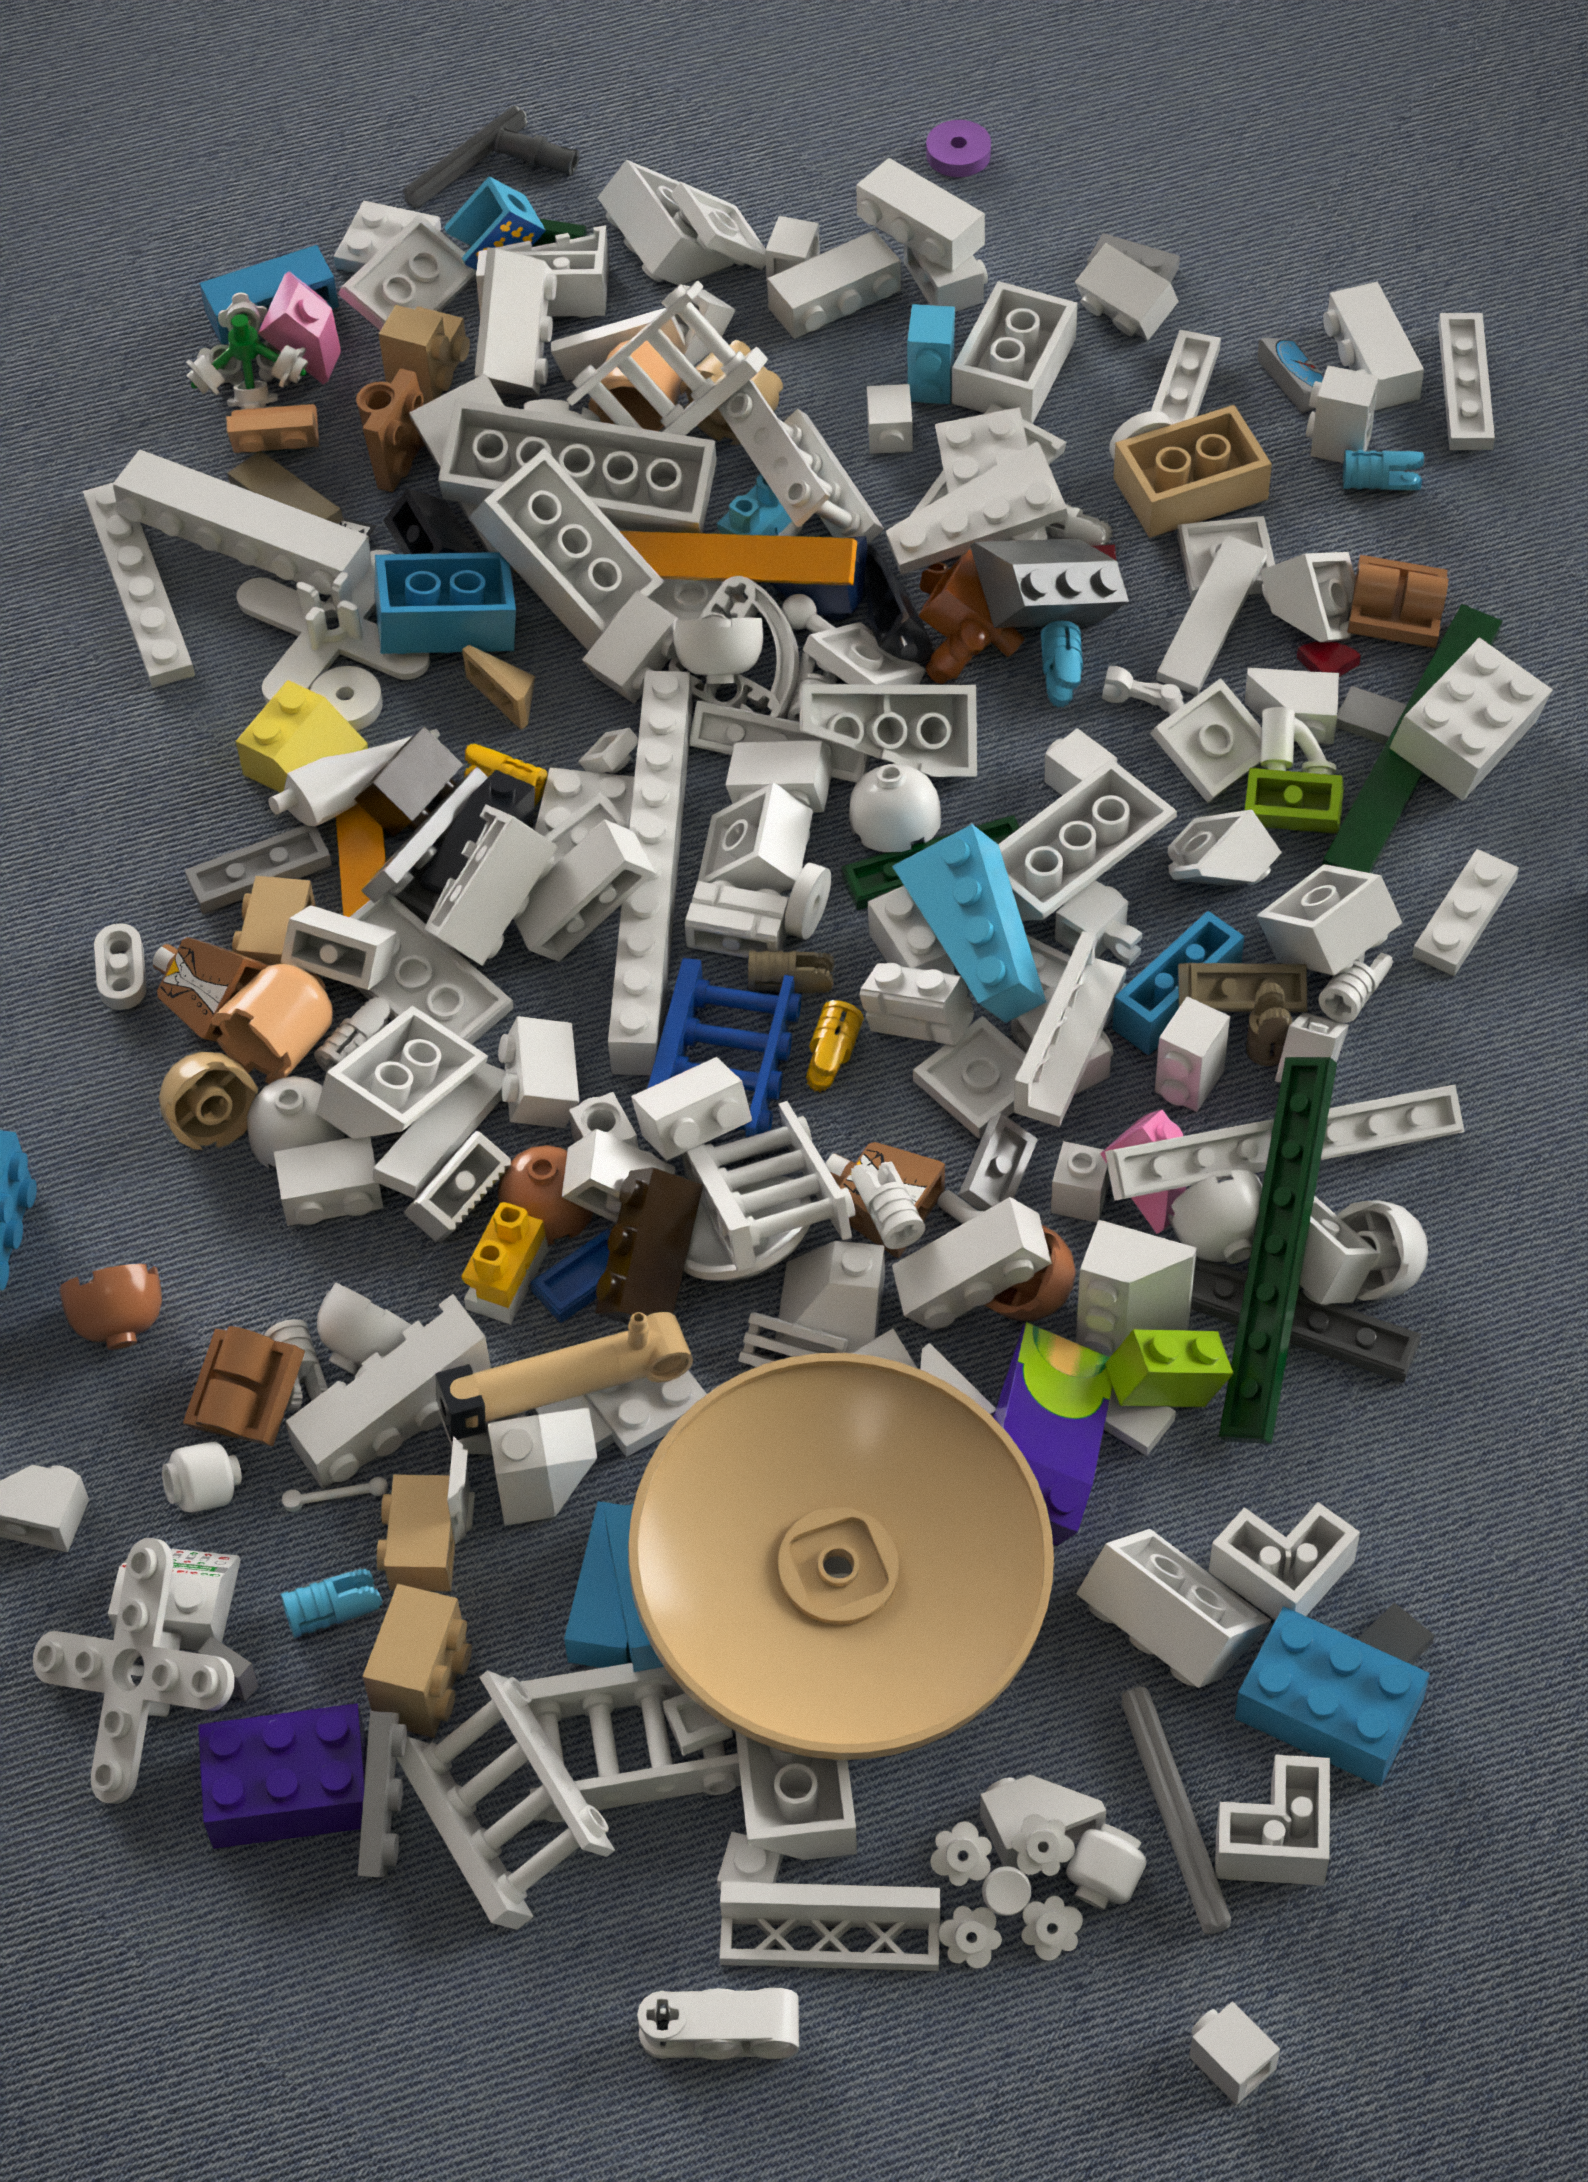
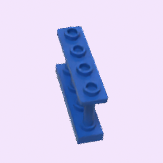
(685, 1030)

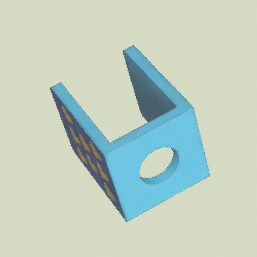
(494, 219)

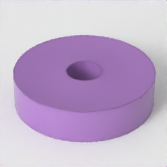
(958, 148)

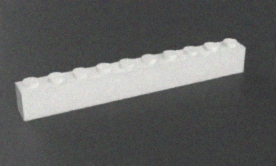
(649, 911)

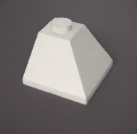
(835, 1293)

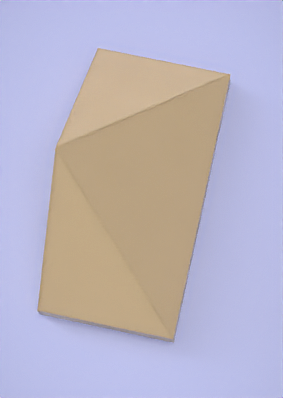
(501, 683)

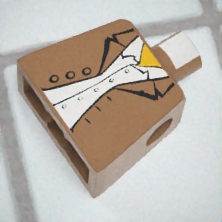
(201, 981)
(920, 1175)

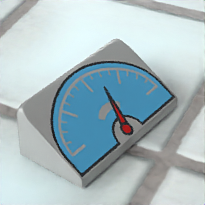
(1289, 369)

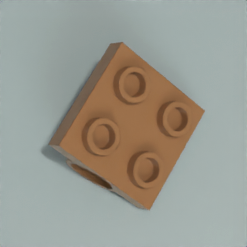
(388, 426)
(1398, 601)
(244, 1386)

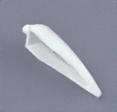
(331, 783)

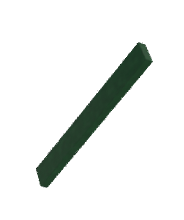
(1393, 777)
(1278, 1250)

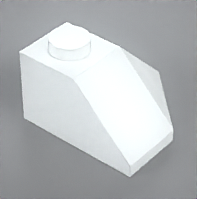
(1312, 593)
(1223, 850)
(540, 1462)

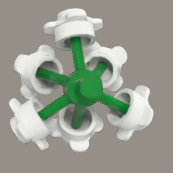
(223, 361)

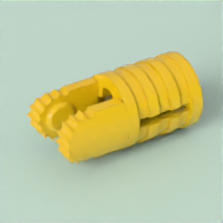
(491, 760)
(831, 1049)

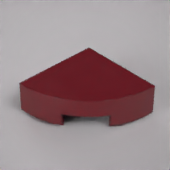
(1328, 657)

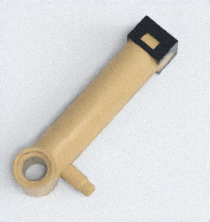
(649, 1349)

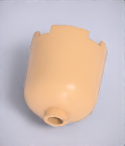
(630, 397)
(275, 1020)

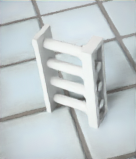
(706, 393)
(799, 466)
(729, 1209)
(596, 1696)
(453, 1806)

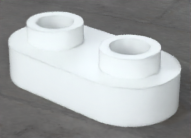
(120, 970)

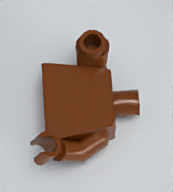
(962, 615)

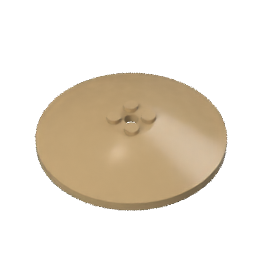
(859, 1467)

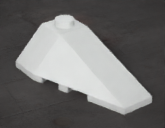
(898, 723)

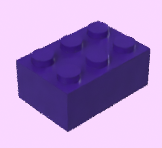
(283, 1775)

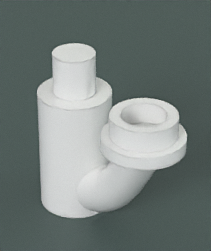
(1278, 737)

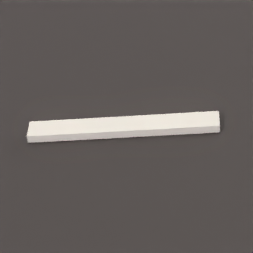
(1349, 1131)

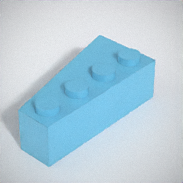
(975, 917)

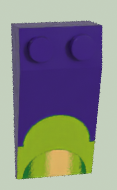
(1056, 1416)

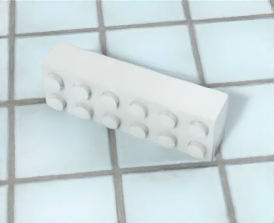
(630, 473)

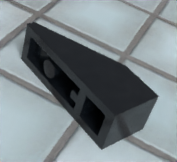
(497, 791)

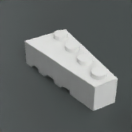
(387, 1399)

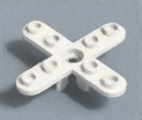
(316, 646)
(107, 1668)

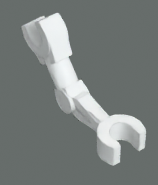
(1120, 686)

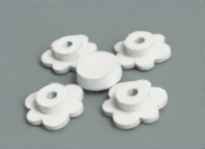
(1006, 1891)

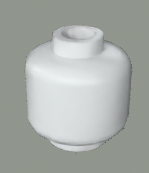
(201, 1477)
(1106, 1866)

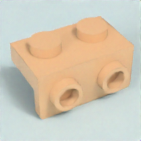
(273, 428)

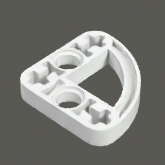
(787, 653)

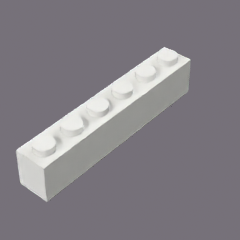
(240, 523)

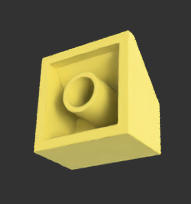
(291, 733)

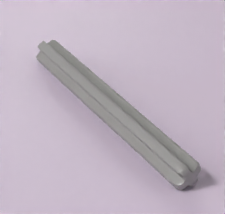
(1176, 1811)

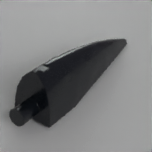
(893, 614)

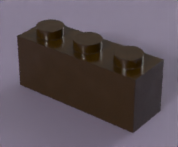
(648, 1244)

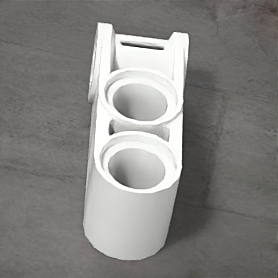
(721, 2024)

